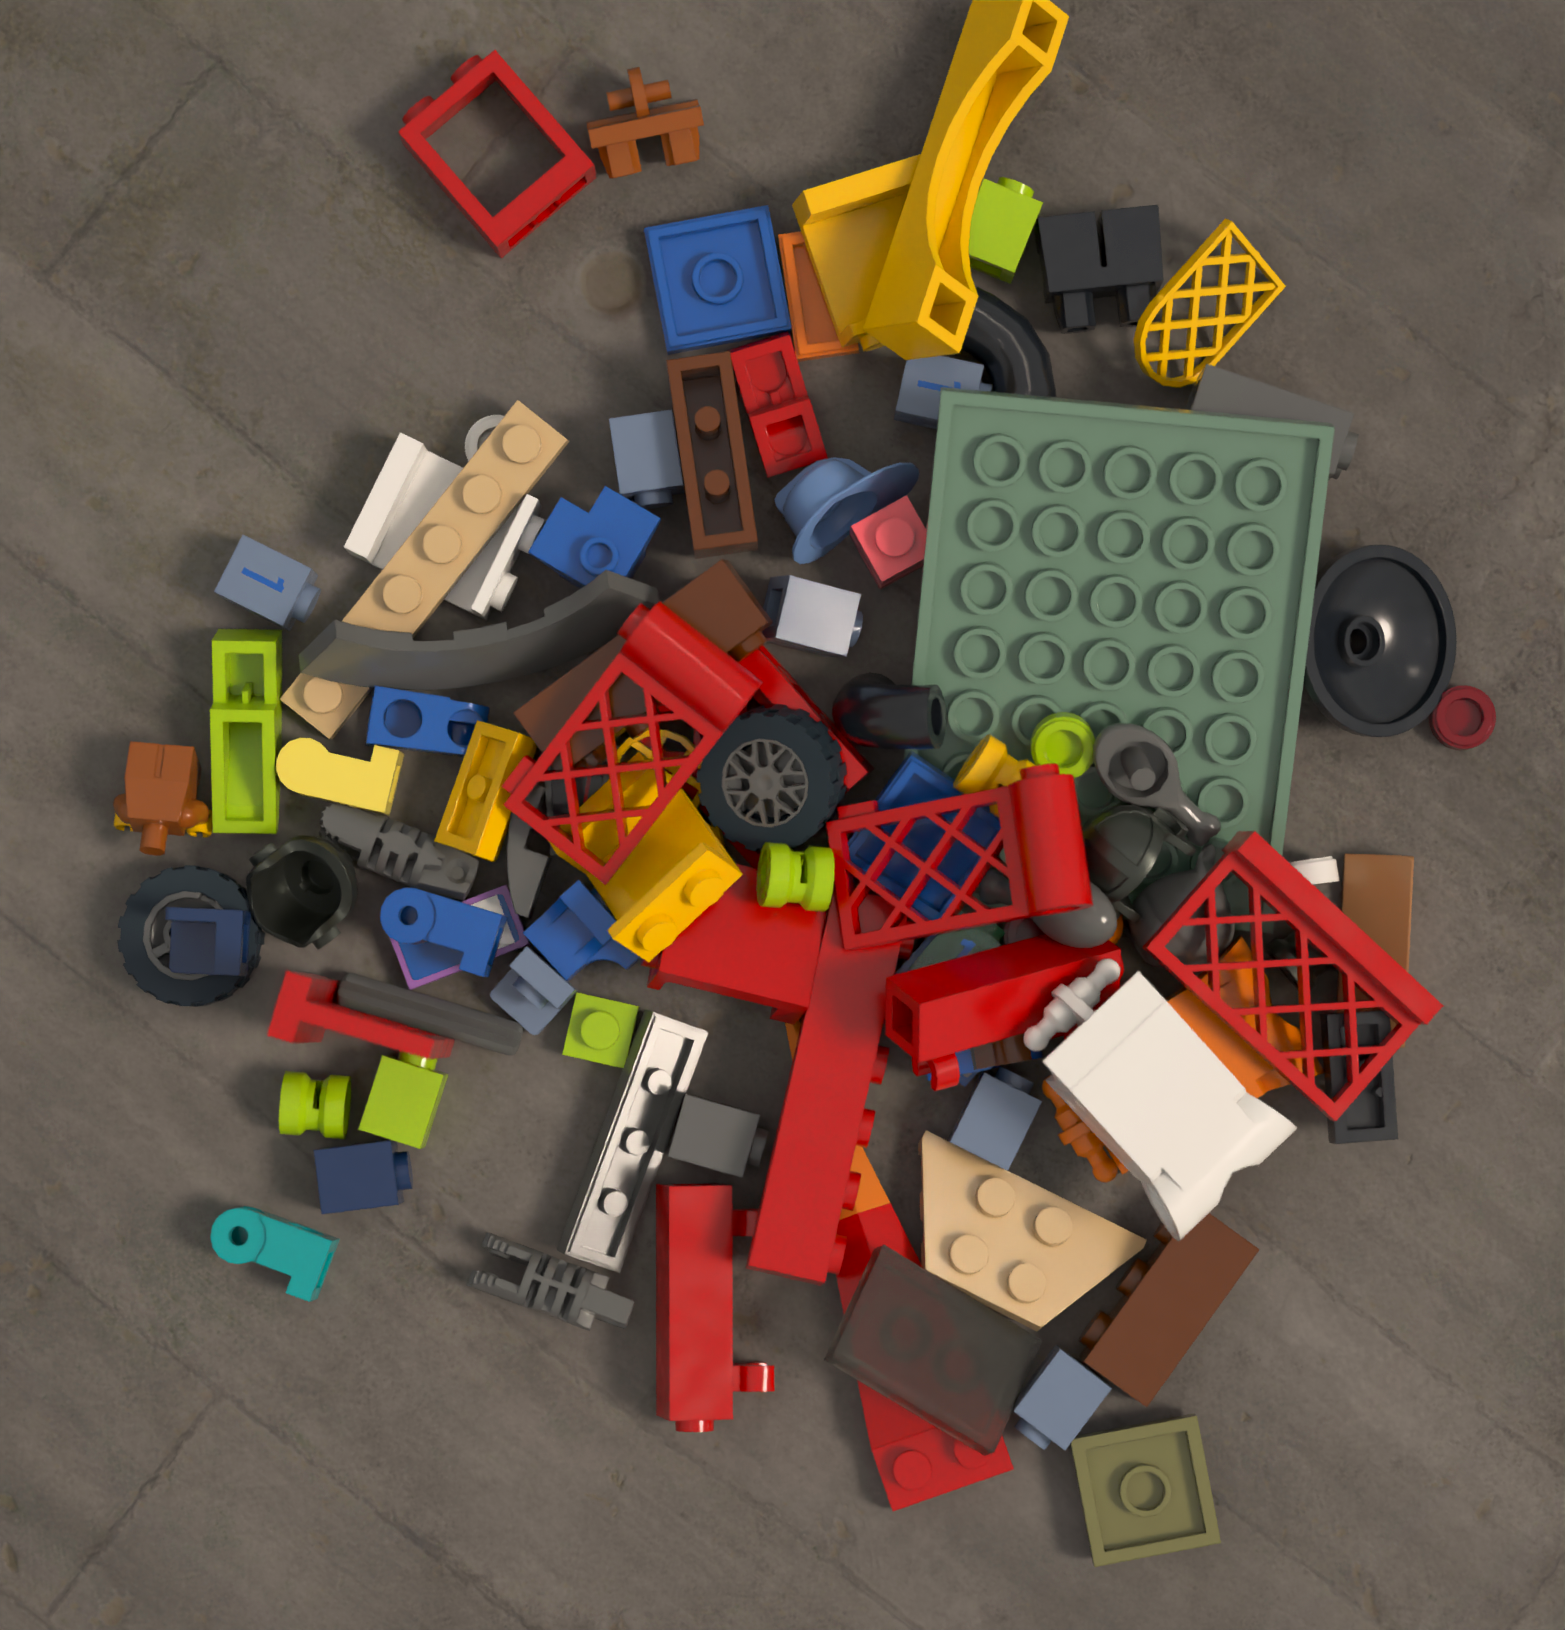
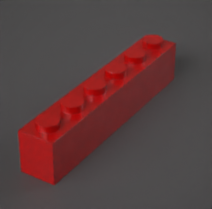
(826, 1102)

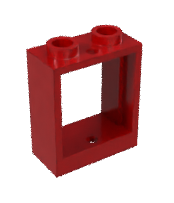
(535, 203)

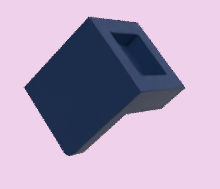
(209, 941)

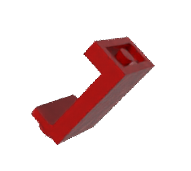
(747, 951)

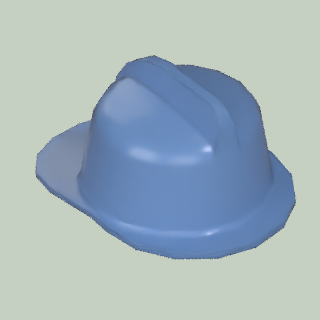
(835, 495)

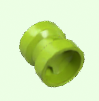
(795, 876)
(300, 1105)

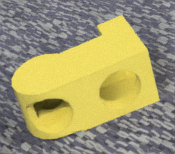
(320, 774)

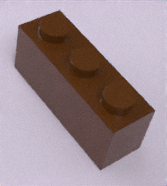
(712, 454)
(1165, 1306)

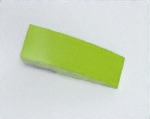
(246, 730)

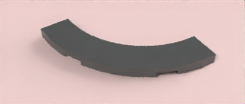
(481, 654)

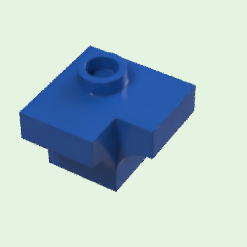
(587, 544)
(576, 933)

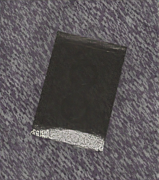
(933, 1350)

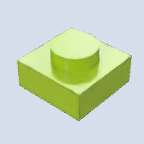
(600, 1030)

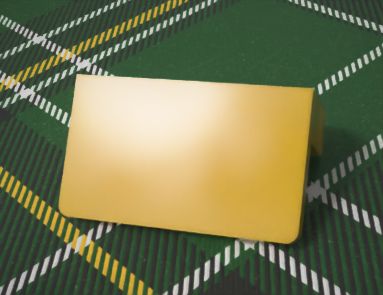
(476, 812)

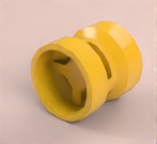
(989, 768)

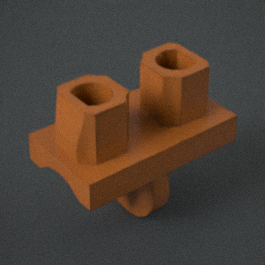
(618, 134)

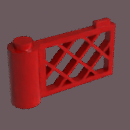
(684, 675)
(1039, 842)

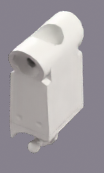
(1154, 1094)

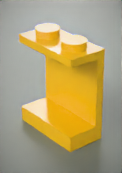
(849, 237)
(667, 876)

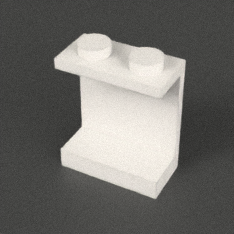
(404, 495)

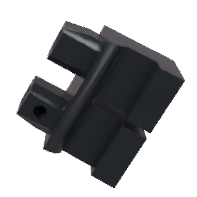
(1074, 270)

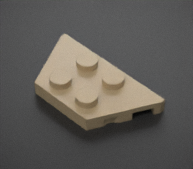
(1011, 1238)

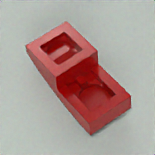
(777, 404)

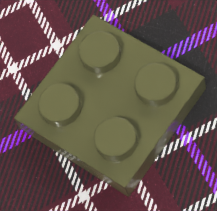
(1145, 1490)

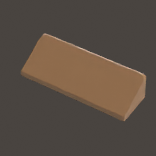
(1380, 903)

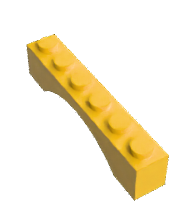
(927, 279)

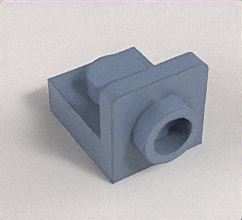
(532, 991)

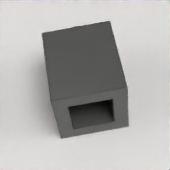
(717, 1136)

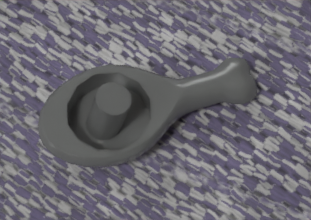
(1145, 773)
(1074, 929)

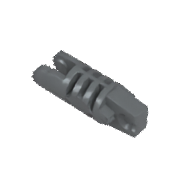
(399, 851)
(553, 1286)

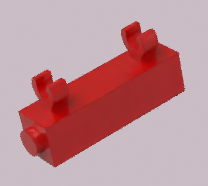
(983, 999)
(697, 1306)

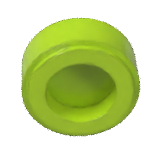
(1064, 741)

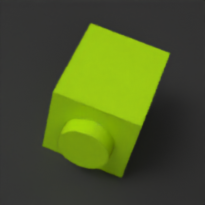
(1001, 227)
(404, 1099)

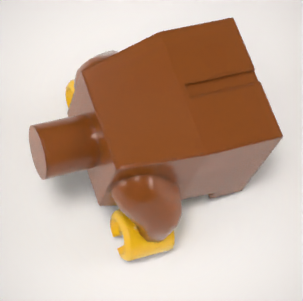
(161, 795)

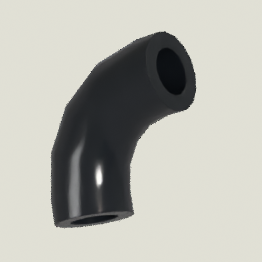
(1008, 348)
(890, 715)

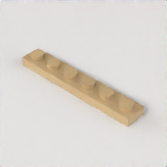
(438, 552)

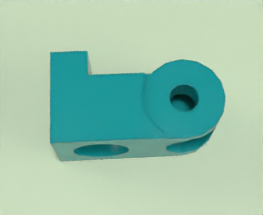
(277, 1243)

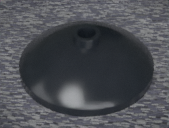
(1398, 635)

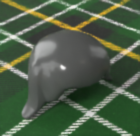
(1163, 897)

